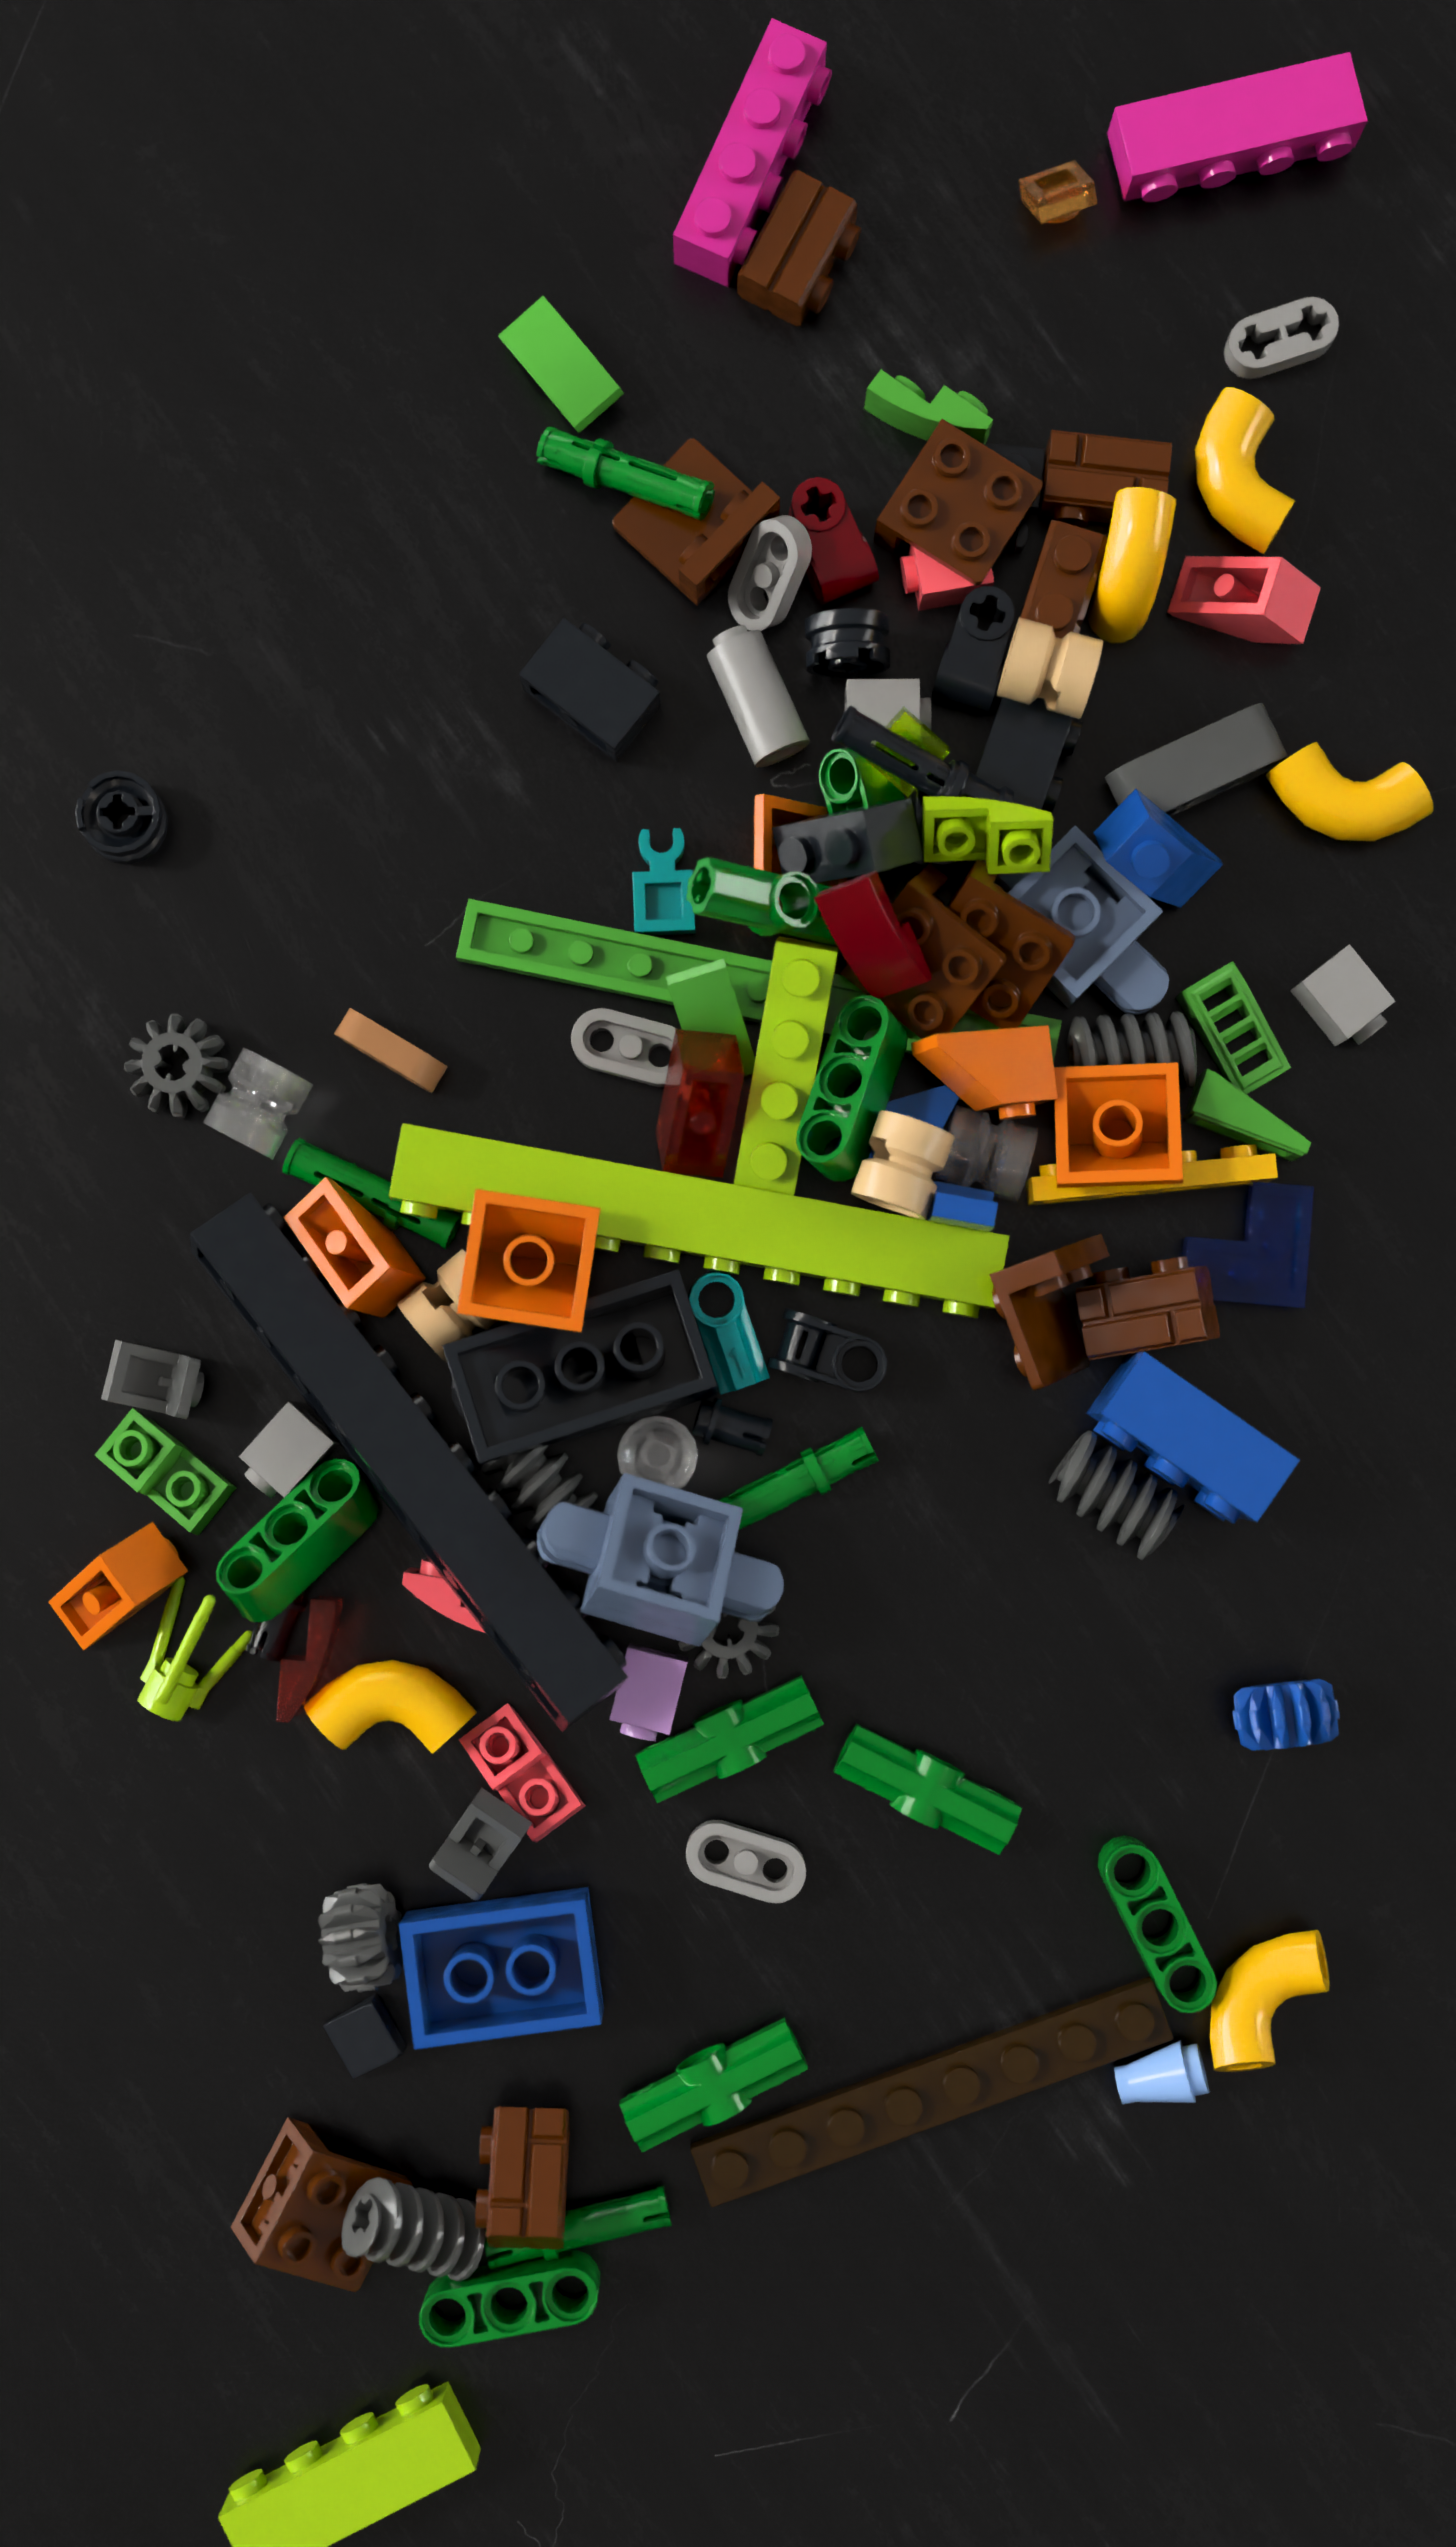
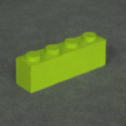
(785, 1063)
(356, 2477)

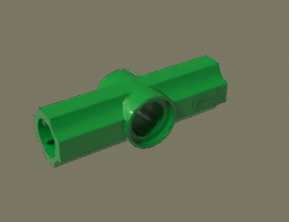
(752, 899)
(729, 1739)
(928, 1789)
(713, 2085)

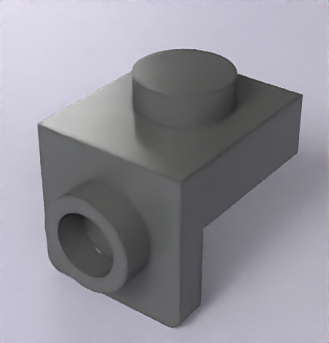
(153, 1379)
(479, 1844)

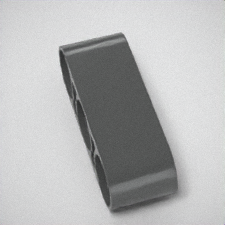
(1203, 762)

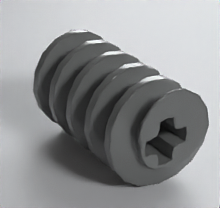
(1133, 1045)
(538, 1483)
(1116, 1494)
(413, 2229)

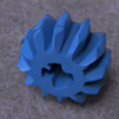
(1286, 1714)

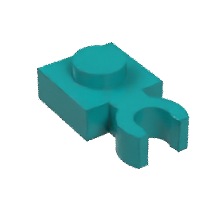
(662, 891)

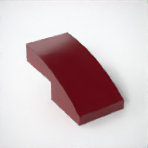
(870, 937)

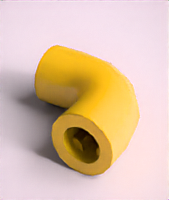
(1228, 471)
(1131, 563)
(1348, 807)
(389, 1693)
(1253, 1991)

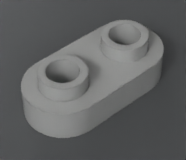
(769, 568)
(631, 1047)
(743, 1866)

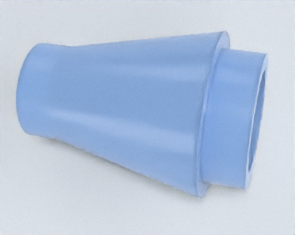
(1166, 2076)

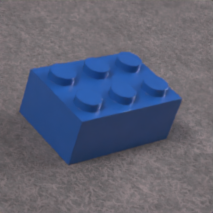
(1190, 1439)
(501, 1968)

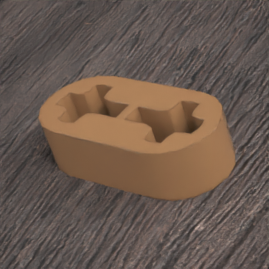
(390, 1050)

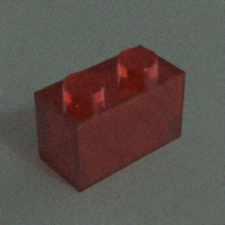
(699, 1103)

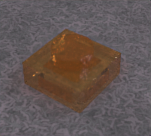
(1058, 193)

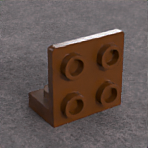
(958, 504)
(693, 551)
(1026, 937)
(955, 953)
(1038, 1311)
(299, 2209)

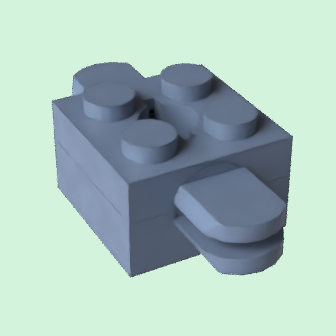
(1104, 916)
(671, 1537)

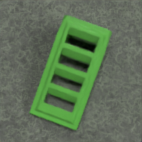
(1253, 1019)
(1232, 1113)

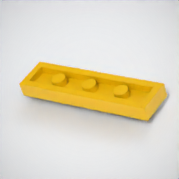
(1236, 1167)

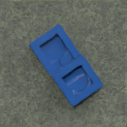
(963, 1207)

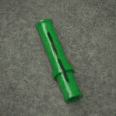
(605, 466)
(369, 1189)
(803, 1477)
(595, 2225)

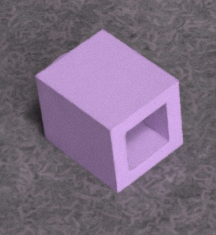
(650, 1692)

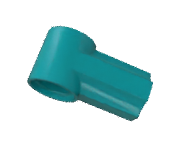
(729, 1338)

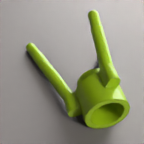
(171, 1683)

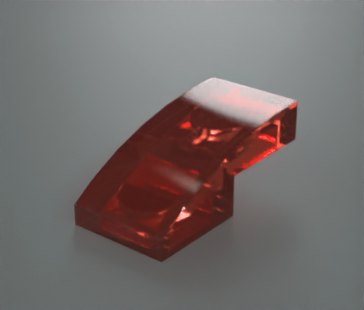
(303, 1673)

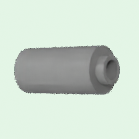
(757, 696)

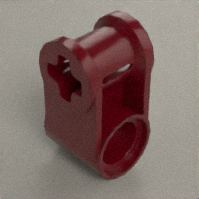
(840, 552)

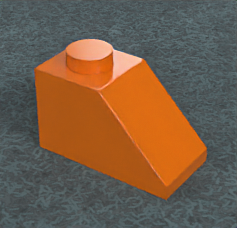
(994, 1068)
(353, 1250)
(118, 1585)

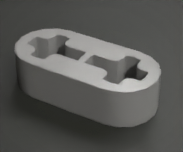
(1276, 325)

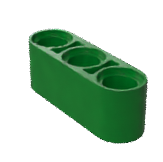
(844, 1062)
(287, 1567)
(1176, 1946)
(490, 2321)

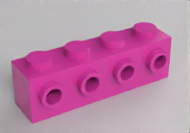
(1237, 128)
(750, 153)

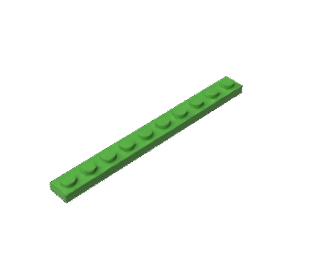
(639, 963)

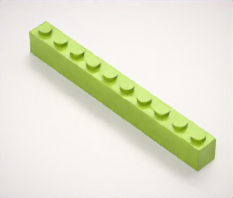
(711, 1220)

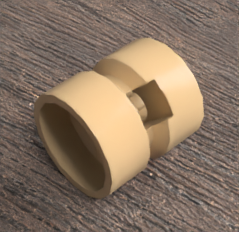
(1050, 668)
(902, 1164)
(434, 1308)

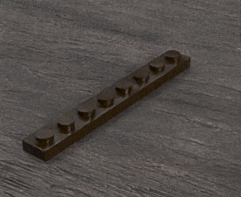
(930, 2091)

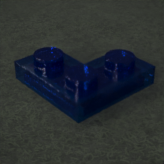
(1274, 1256)

